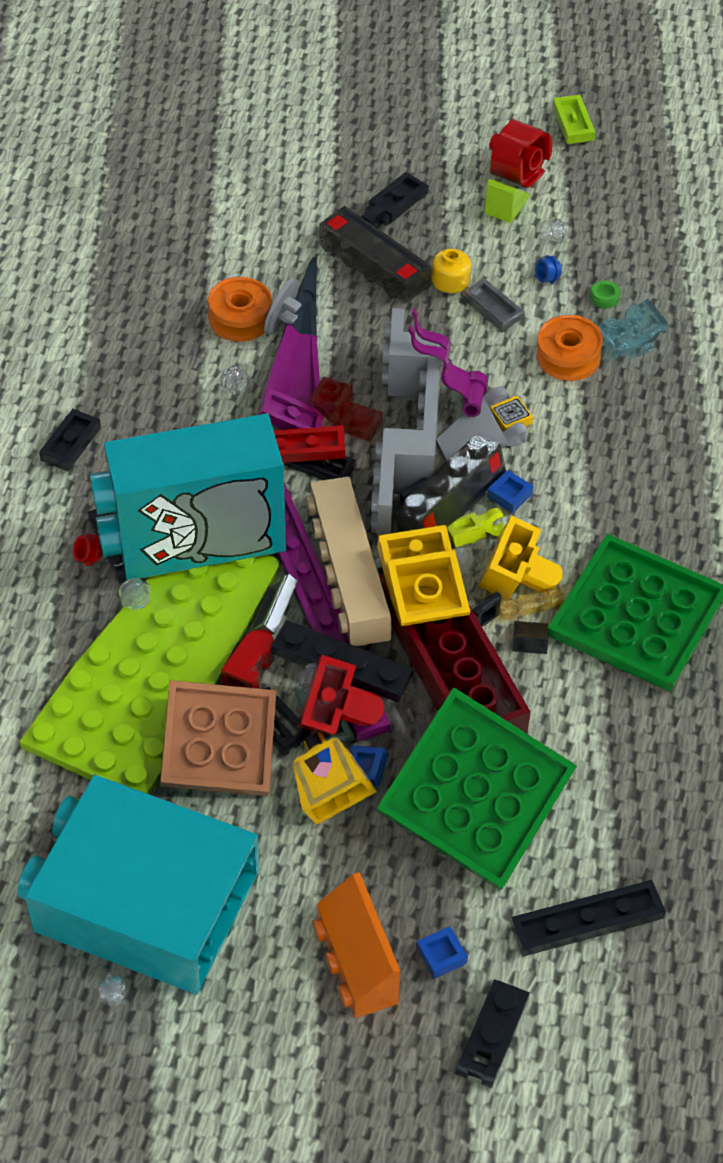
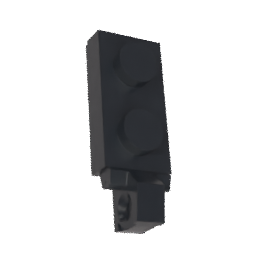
(395, 200)

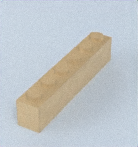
(349, 562)

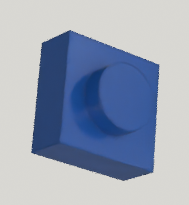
(510, 491)
(371, 760)
(441, 952)

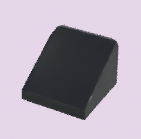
(487, 608)
(530, 637)

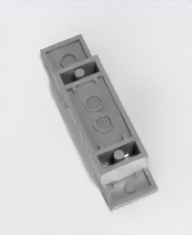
(404, 453)

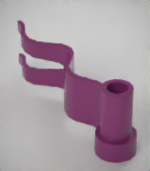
(469, 385)

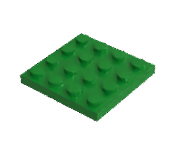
(638, 612)
(476, 788)

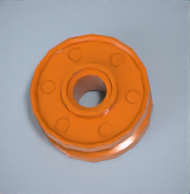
(239, 308)
(569, 347)

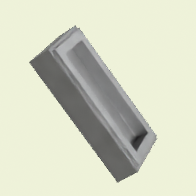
(493, 304)
(274, 604)

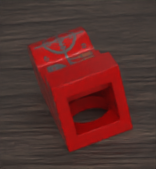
(249, 660)

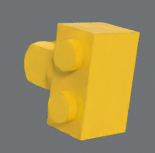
(516, 562)

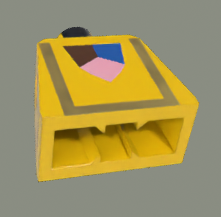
(329, 778)

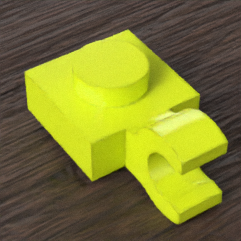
(473, 528)

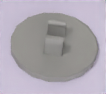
(281, 307)

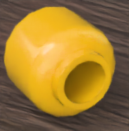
(451, 270)

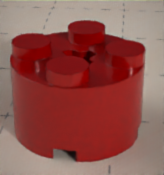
(520, 152)

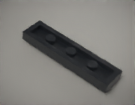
(371, 671)
(587, 917)

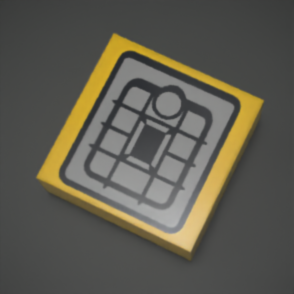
(511, 412)

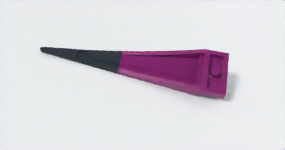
(295, 366)

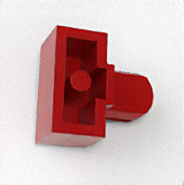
(333, 699)

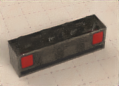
(374, 255)
(453, 487)

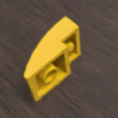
(422, 575)

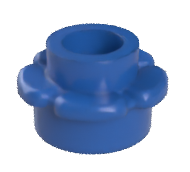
(548, 269)

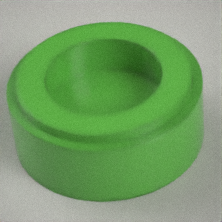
(605, 294)

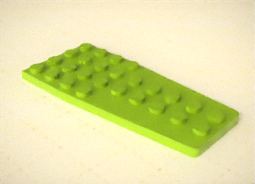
(115, 697)

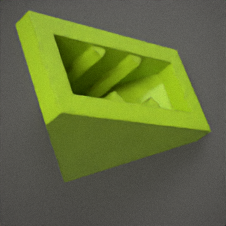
(503, 200)

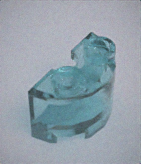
(635, 332)

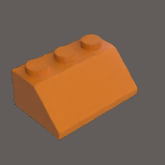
(357, 948)

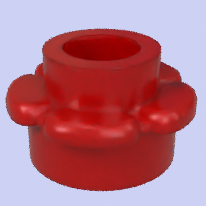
(87, 549)

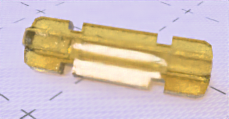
(531, 603)

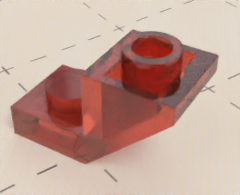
(337, 405)

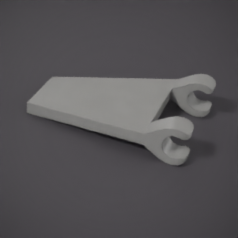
(483, 426)

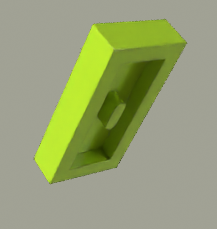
(573, 119)

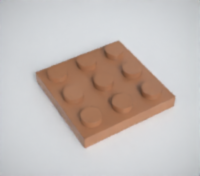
(218, 738)

